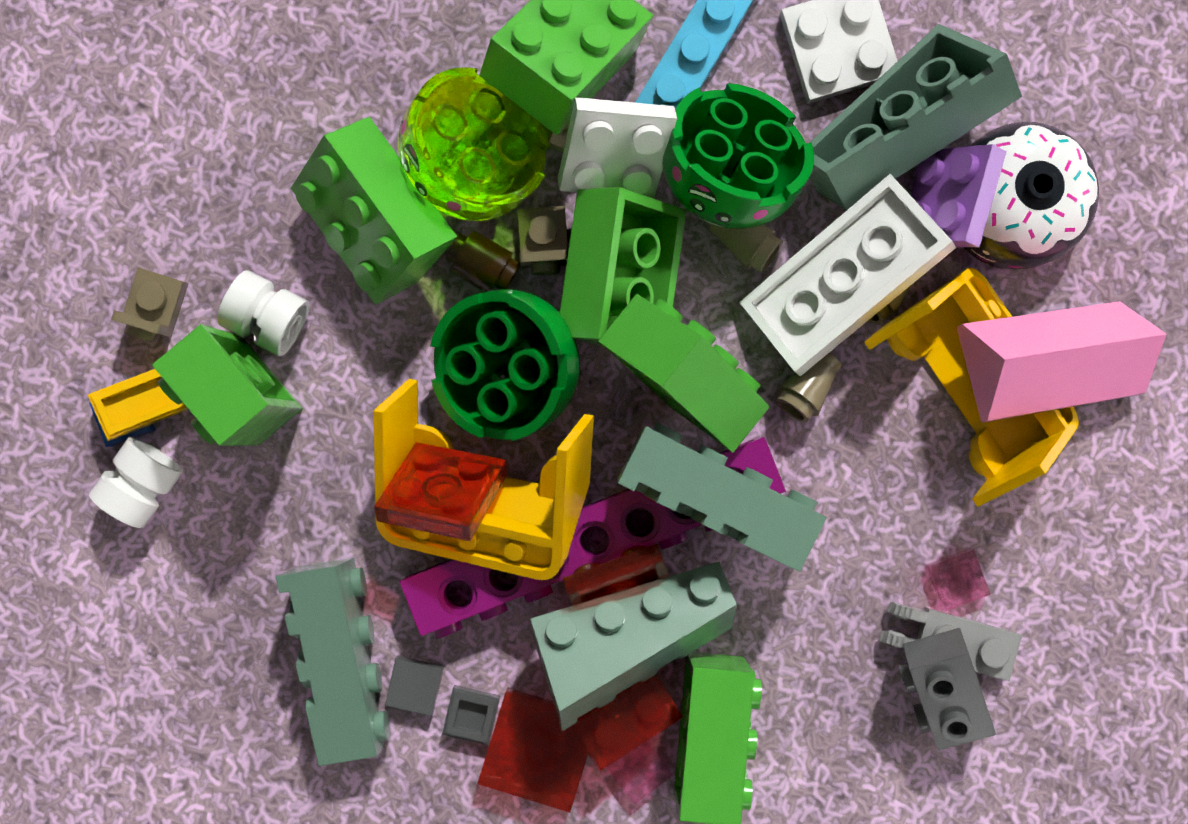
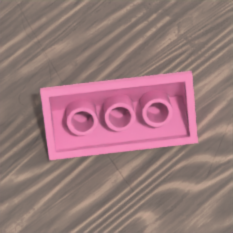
(1059, 359)

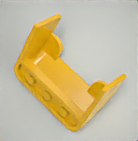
(1003, 450)
(527, 522)

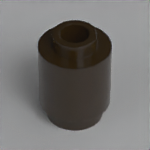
(482, 262)

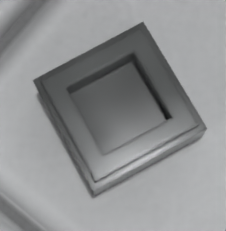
(414, 685)
(471, 715)

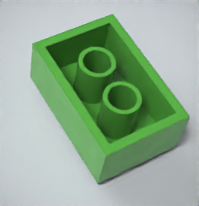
(562, 53)
(371, 210)
(618, 250)
(686, 370)
(225, 388)
(716, 739)

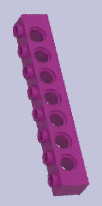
(428, 588)

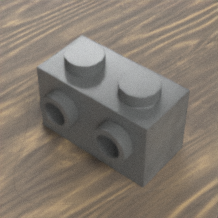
(947, 688)

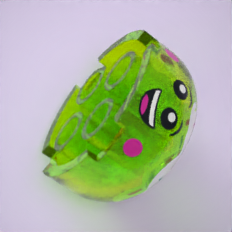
(470, 147)

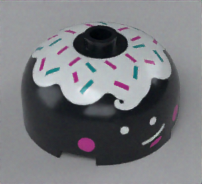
(1044, 220)

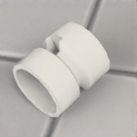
(257, 310)
(137, 480)

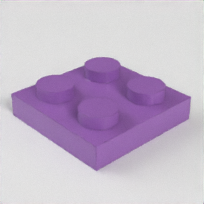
(958, 190)

